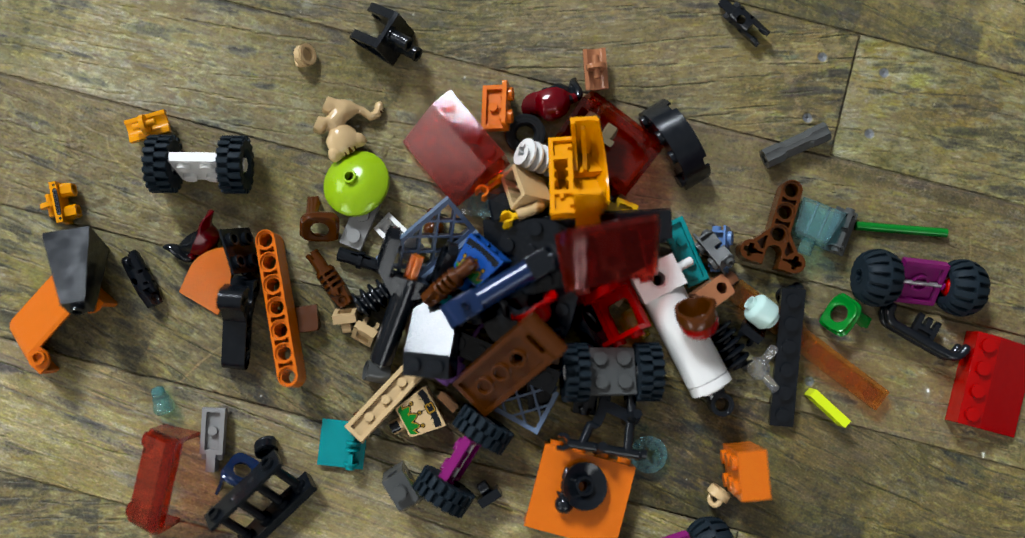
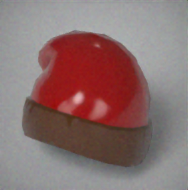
(697, 317)

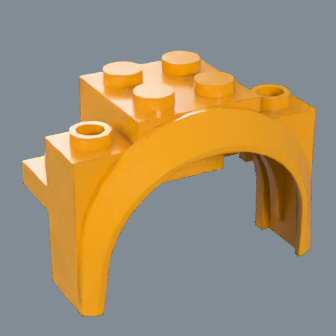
(579, 173)

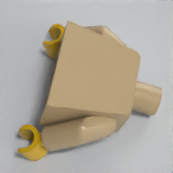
(525, 193)

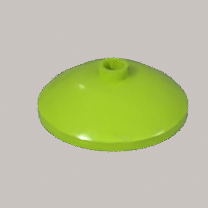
(363, 191)

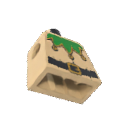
(418, 414)

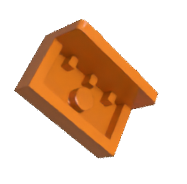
(496, 107)

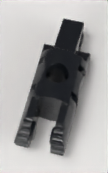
(733, 12)
(141, 279)

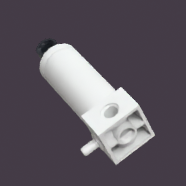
(694, 359)

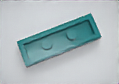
(683, 247)

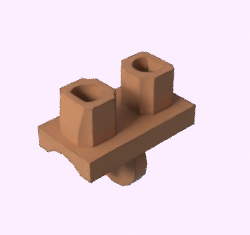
(595, 69)

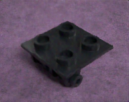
(240, 250)

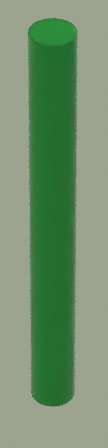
(901, 229)

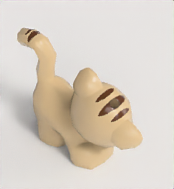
(343, 138)

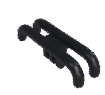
(921, 334)

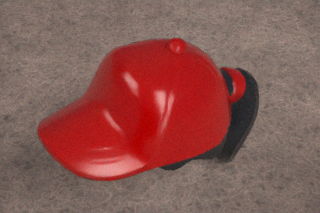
(522, 305)

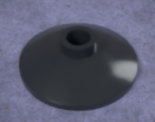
(594, 486)

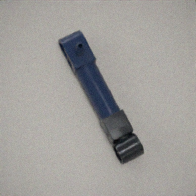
(478, 299)

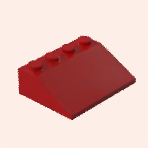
(989, 384)

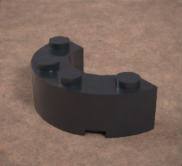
(679, 140)

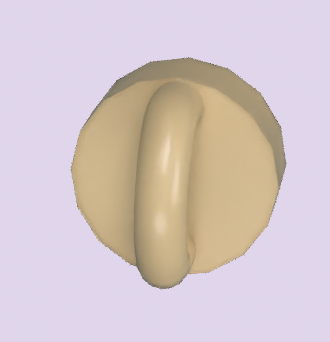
(304, 55)
(719, 493)

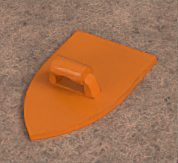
(206, 277)

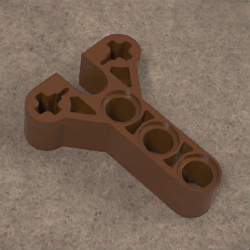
(785, 247)

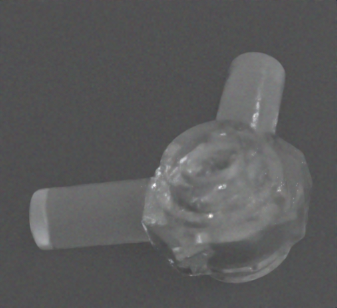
(760, 368)

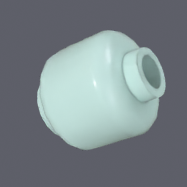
(761, 311)

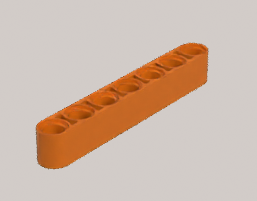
(287, 317)

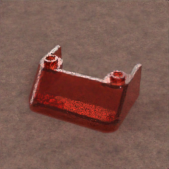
(157, 478)

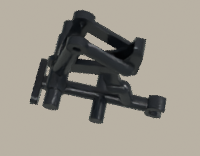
(629, 416)

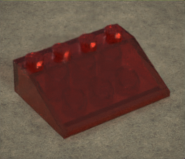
(455, 148)

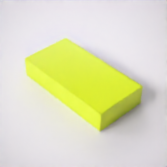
(827, 407)

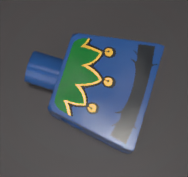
(489, 258)

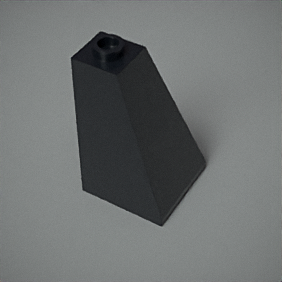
(77, 267)

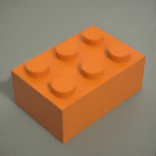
(746, 471)

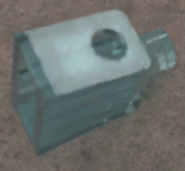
(815, 224)

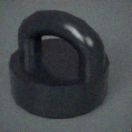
(265, 446)

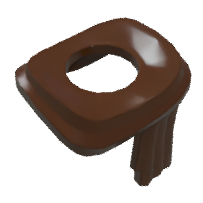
(314, 216)

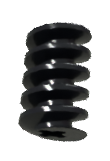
(372, 298)
(729, 348)

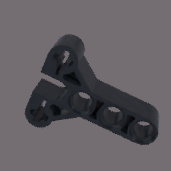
(237, 308)

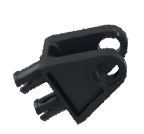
(393, 40)

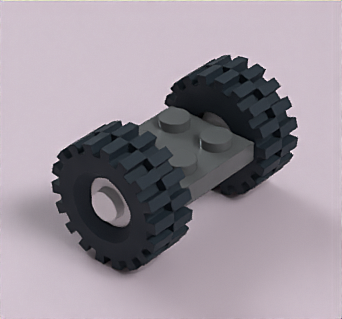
(612, 372)

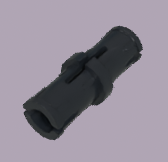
(359, 260)

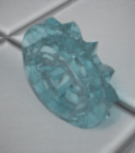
(659, 457)

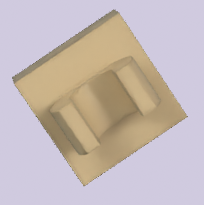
(346, 317)
(365, 333)

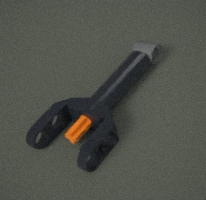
(404, 291)

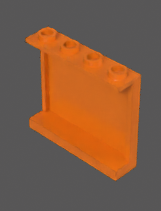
(600, 522)

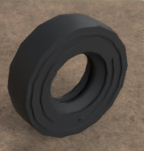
(525, 120)

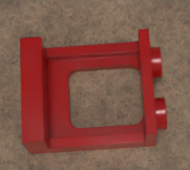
(607, 295)

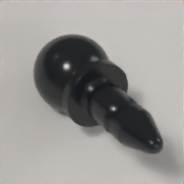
(561, 504)

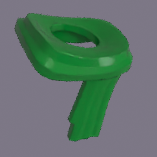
(854, 316)

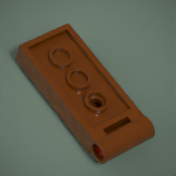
(500, 368)

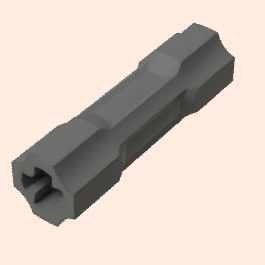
(808, 139)

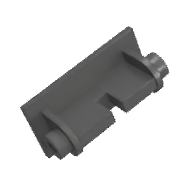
(840, 238)
(718, 258)

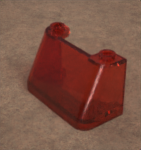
(632, 146)
(609, 253)

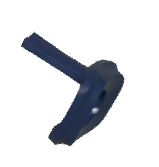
(227, 473)

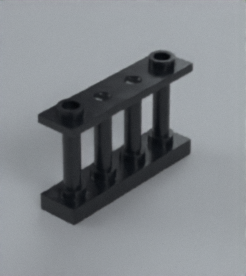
(275, 514)

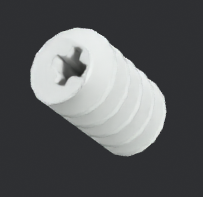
(533, 156)

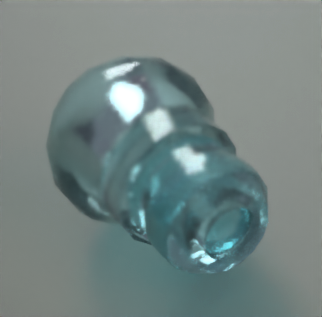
(161, 401)

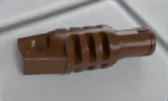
(330, 279)
(449, 282)

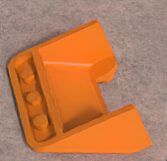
(40, 320)

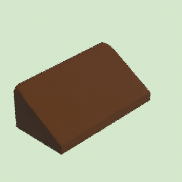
(307, 318)

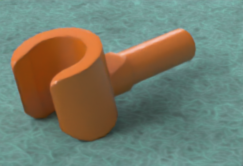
(486, 189)

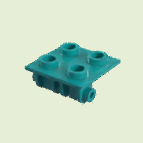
(339, 446)

